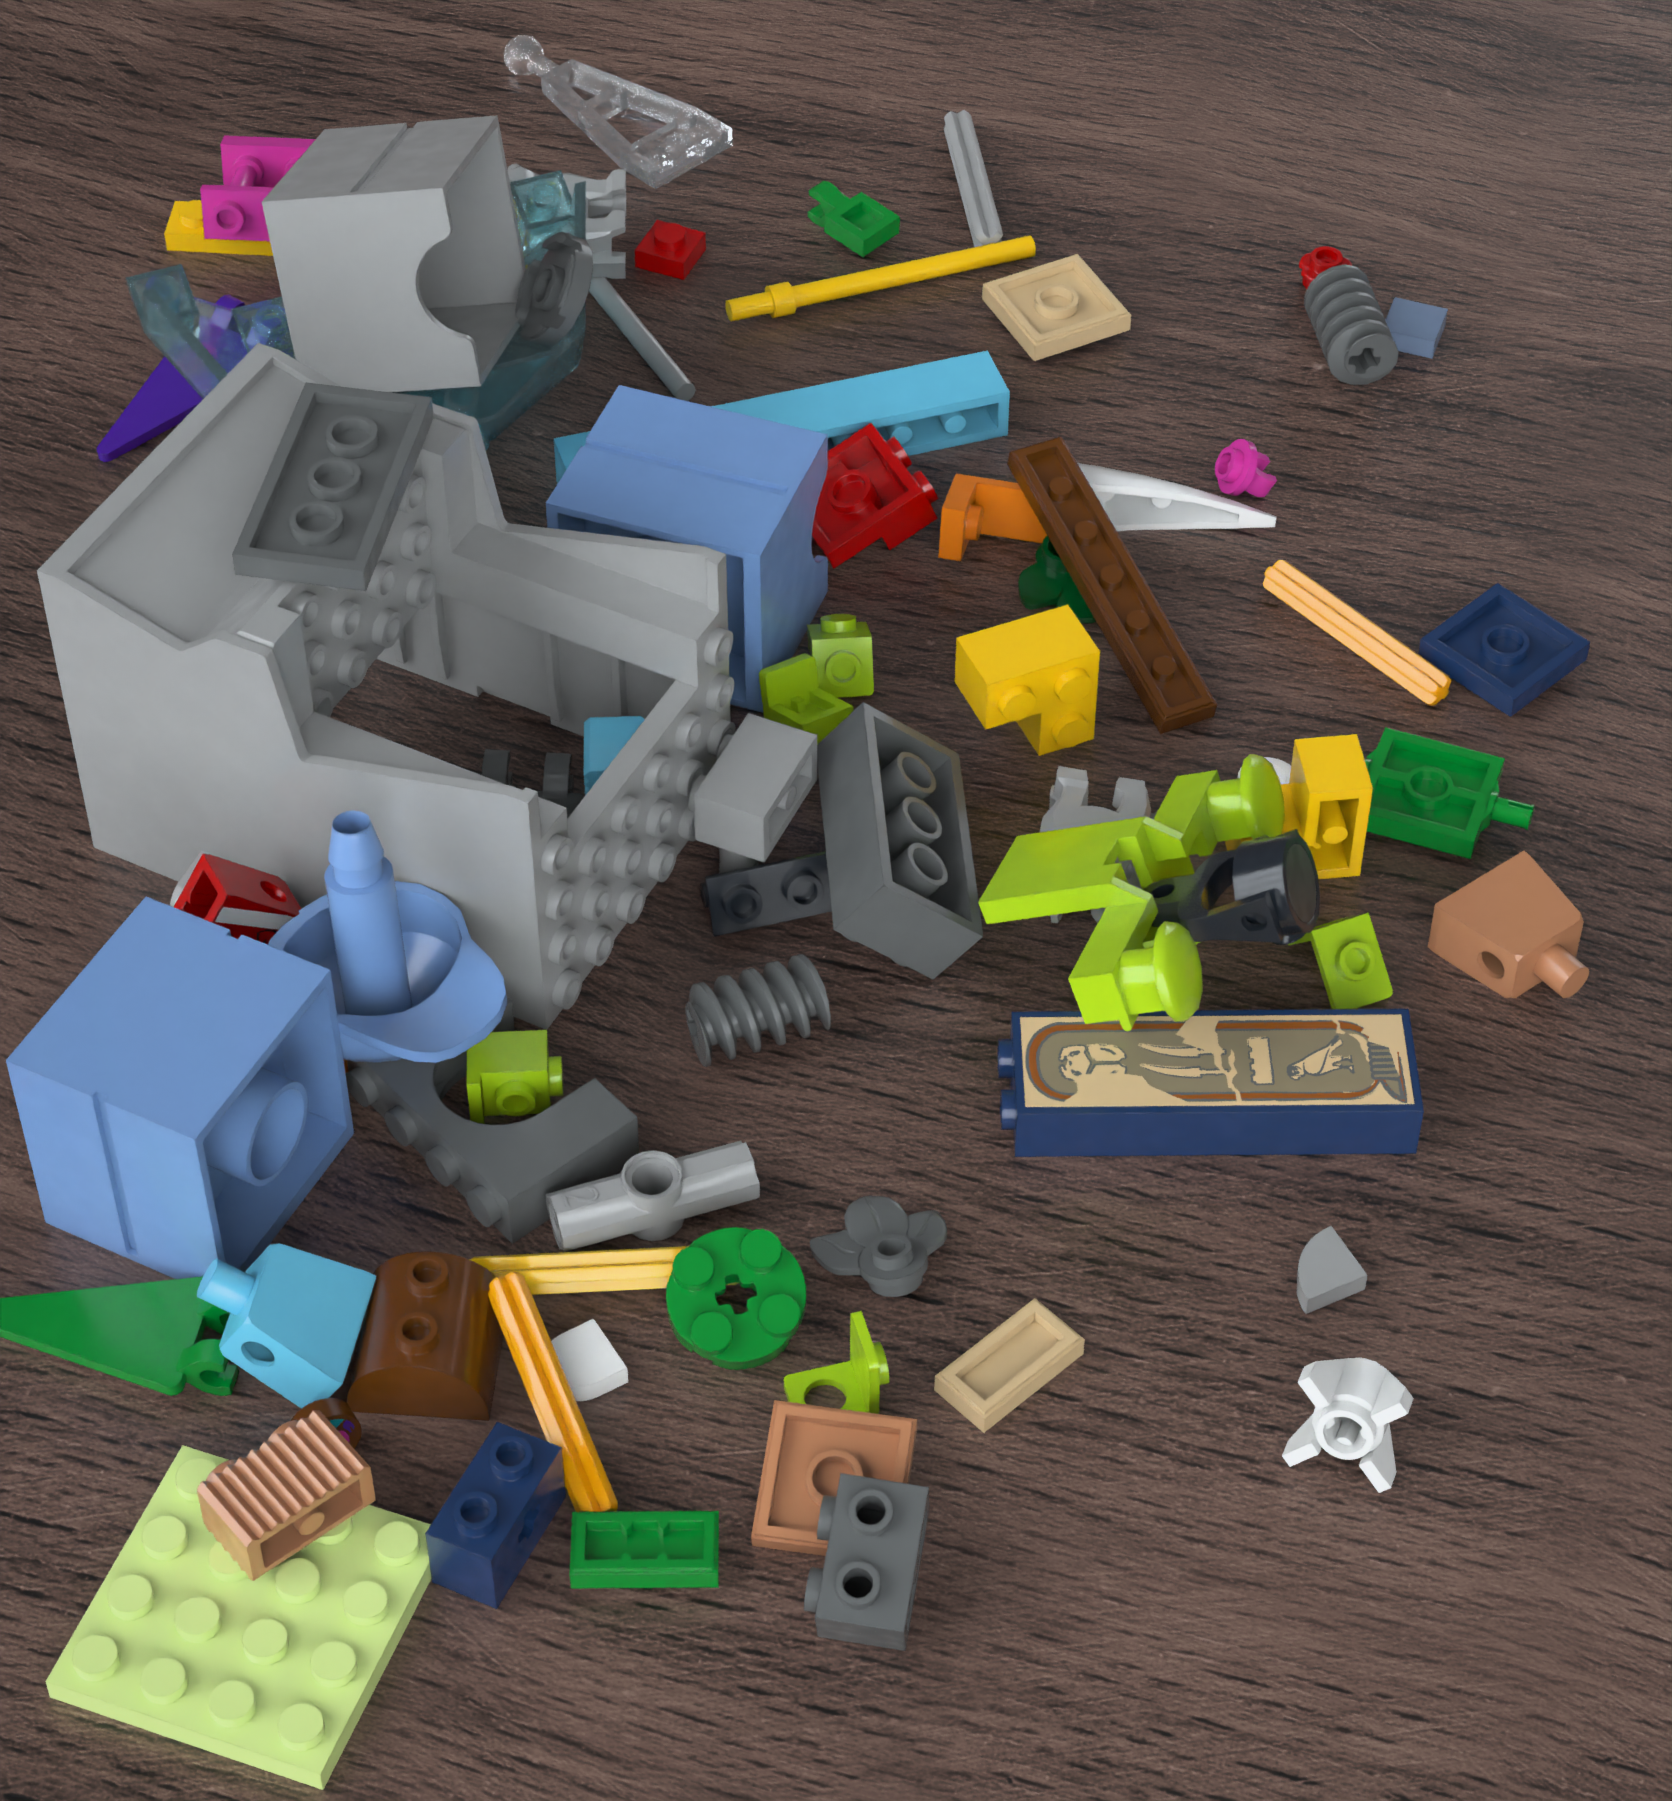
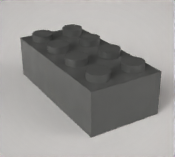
(897, 842)

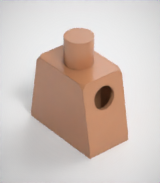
(1511, 931)

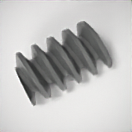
(1350, 325)
(756, 1006)

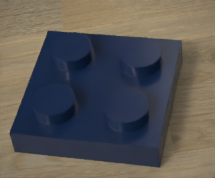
(1504, 649)

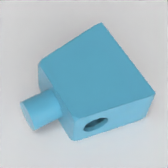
(290, 1319)

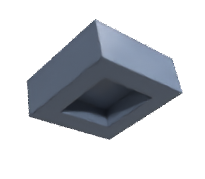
(1416, 326)

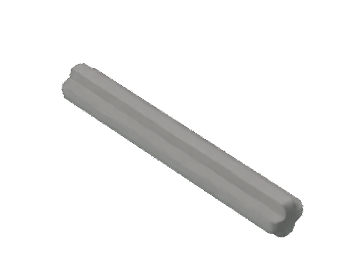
(972, 179)

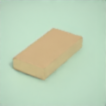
(1009, 1365)

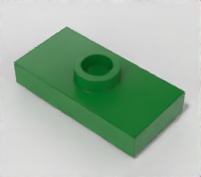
(644, 1549)

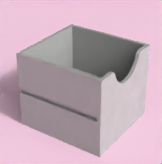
(399, 254)

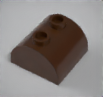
(428, 1340)

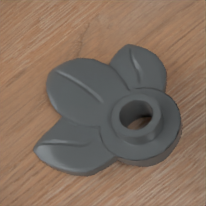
(882, 1245)

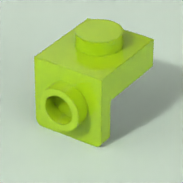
(842, 655)
(794, 698)

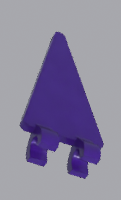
(156, 407)

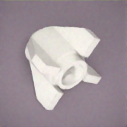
(1351, 1416)

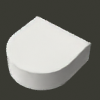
(589, 1361)

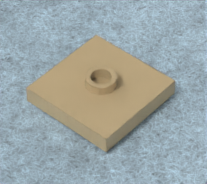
(1056, 307)

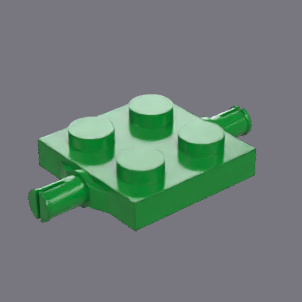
(1437, 793)

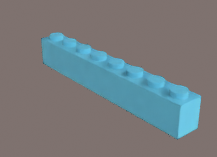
(919, 405)

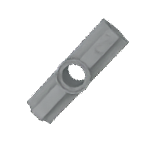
(652, 1195)

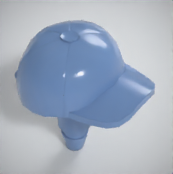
(396, 956)

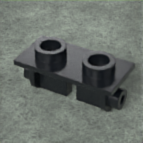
(767, 894)

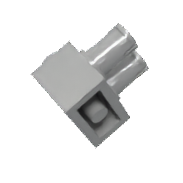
(753, 790)

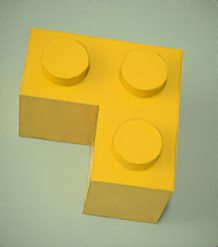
(1034, 674)
(1328, 803)

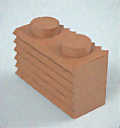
(285, 1493)

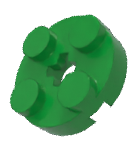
(753, 1261)

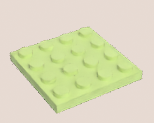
(238, 1663)

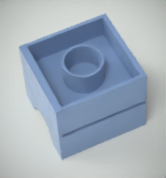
(718, 483)
(183, 1093)

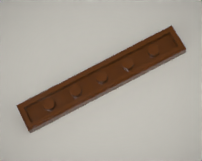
(1112, 585)

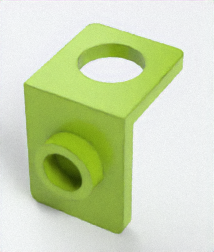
(1350, 962)
(856, 1378)

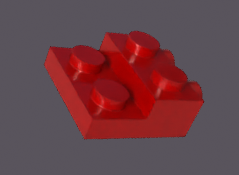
(869, 497)

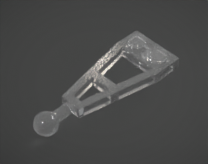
(656, 158)

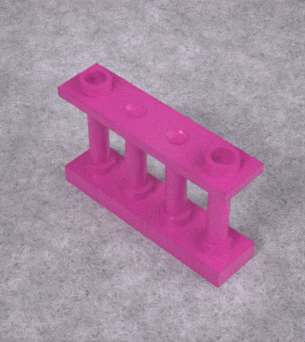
(249, 174)

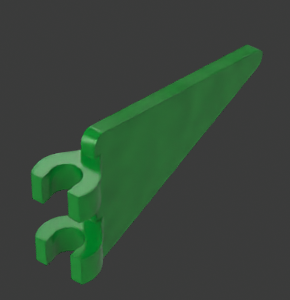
(128, 1331)

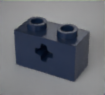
(496, 1515)

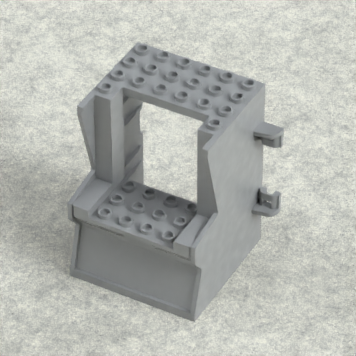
(214, 691)

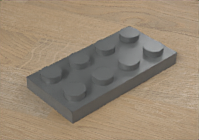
(334, 487)

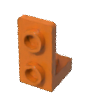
(987, 508)

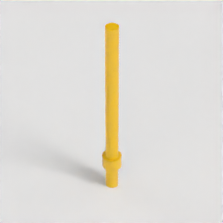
(783, 298)

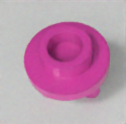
(1241, 470)

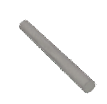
(641, 339)

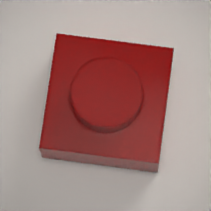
(670, 249)

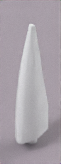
(1157, 504)

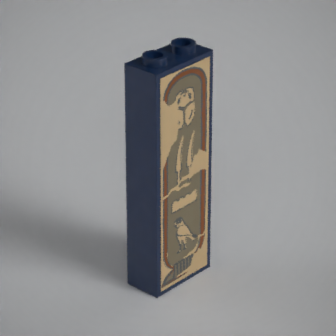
(1212, 1084)

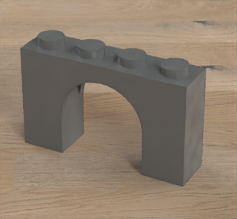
(506, 1166)

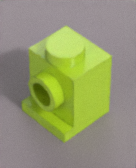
(512, 1075)

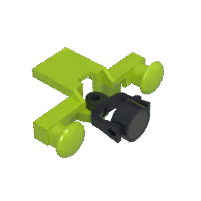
(1147, 937)

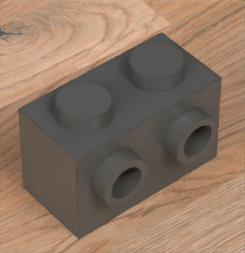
(870, 1561)

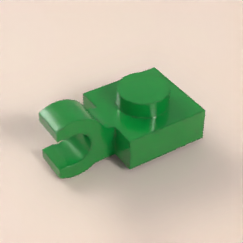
(854, 222)

